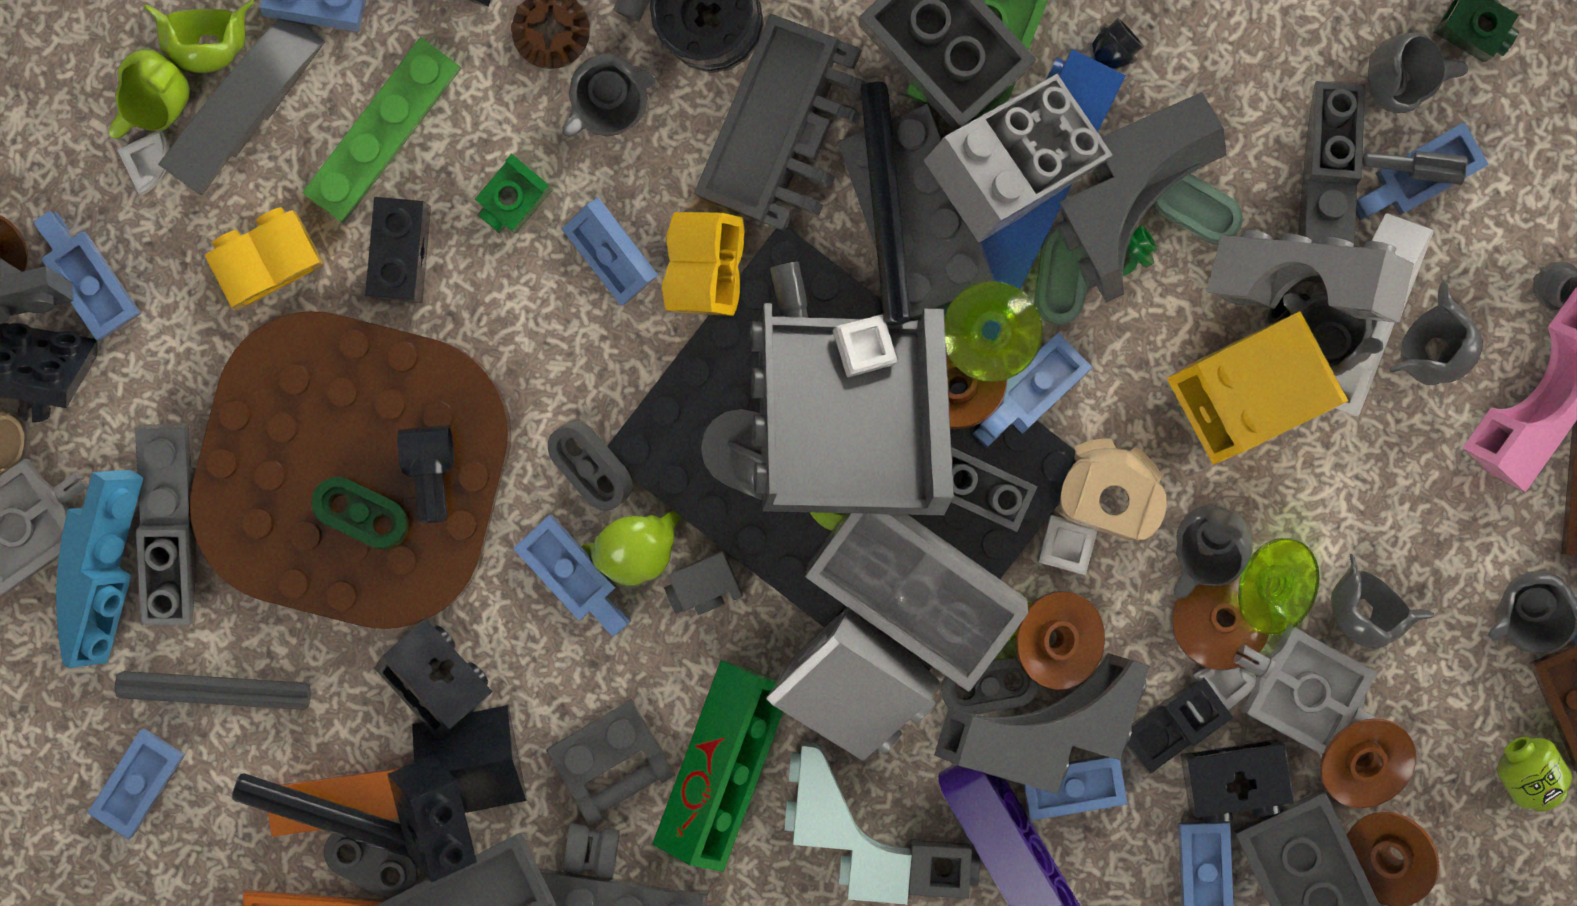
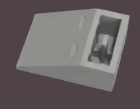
(1016, 157)

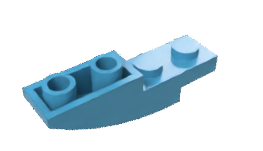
(89, 577)

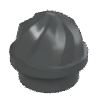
(1555, 284)

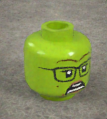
(1535, 774)

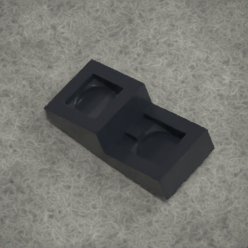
(1176, 724)

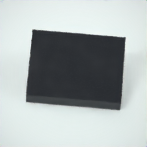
(479, 756)

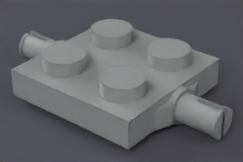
(31, 521)
(1306, 688)

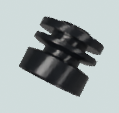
(700, 45)

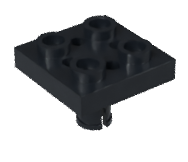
(42, 367)

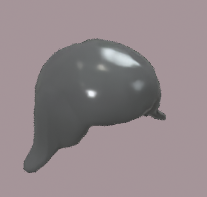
(1423, 63)
(607, 96)
(1445, 322)
(1339, 335)
(1218, 533)
(1536, 613)
(1389, 616)

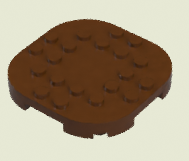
(324, 402)

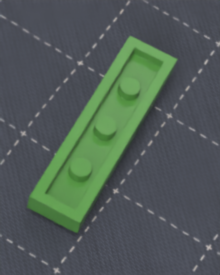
(382, 130)

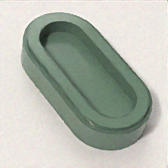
(1200, 209)
(1059, 282)

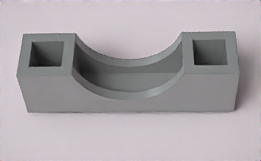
(1358, 280)

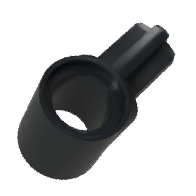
(427, 456)

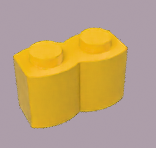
(264, 258)
(703, 263)

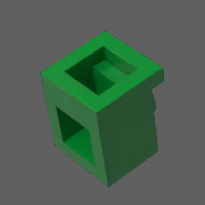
(530, 190)

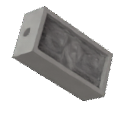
(919, 592)

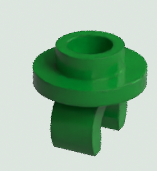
(1139, 249)

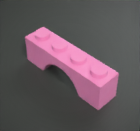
(1522, 438)

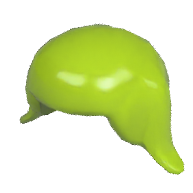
(181, 31)
(148, 93)
(634, 548)

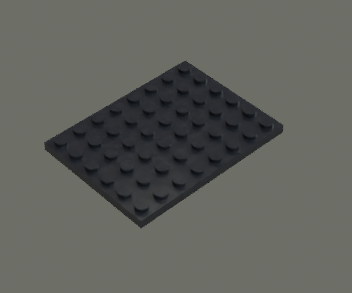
(713, 376)

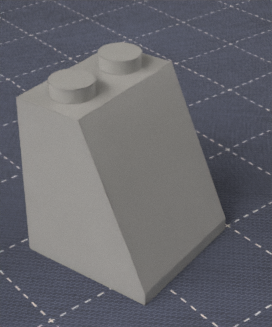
(855, 686)

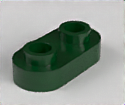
(361, 514)

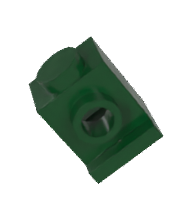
(1462, 29)

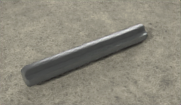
(212, 690)

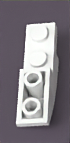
(1411, 244)

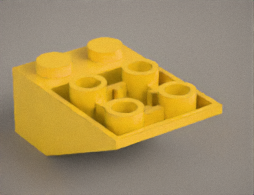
(1257, 388)

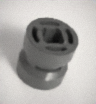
(602, 853)

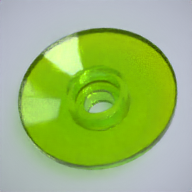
(1008, 352)
(1278, 585)

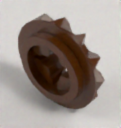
(565, 46)

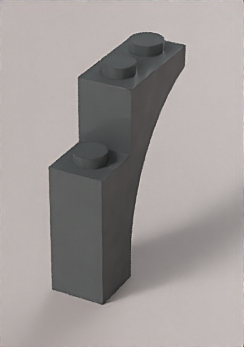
(1144, 165)
(1038, 744)

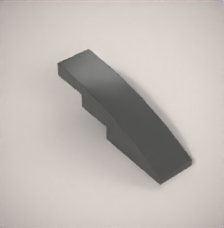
(241, 104)

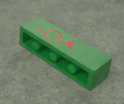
(720, 768)

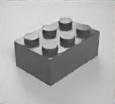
(949, 52)

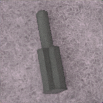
(1422, 165)

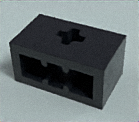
(398, 249)
(440, 703)
(1259, 762)
(432, 818)

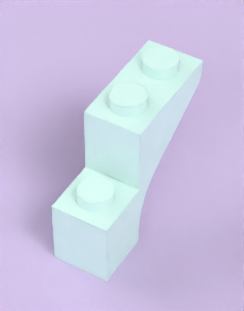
(824, 820)

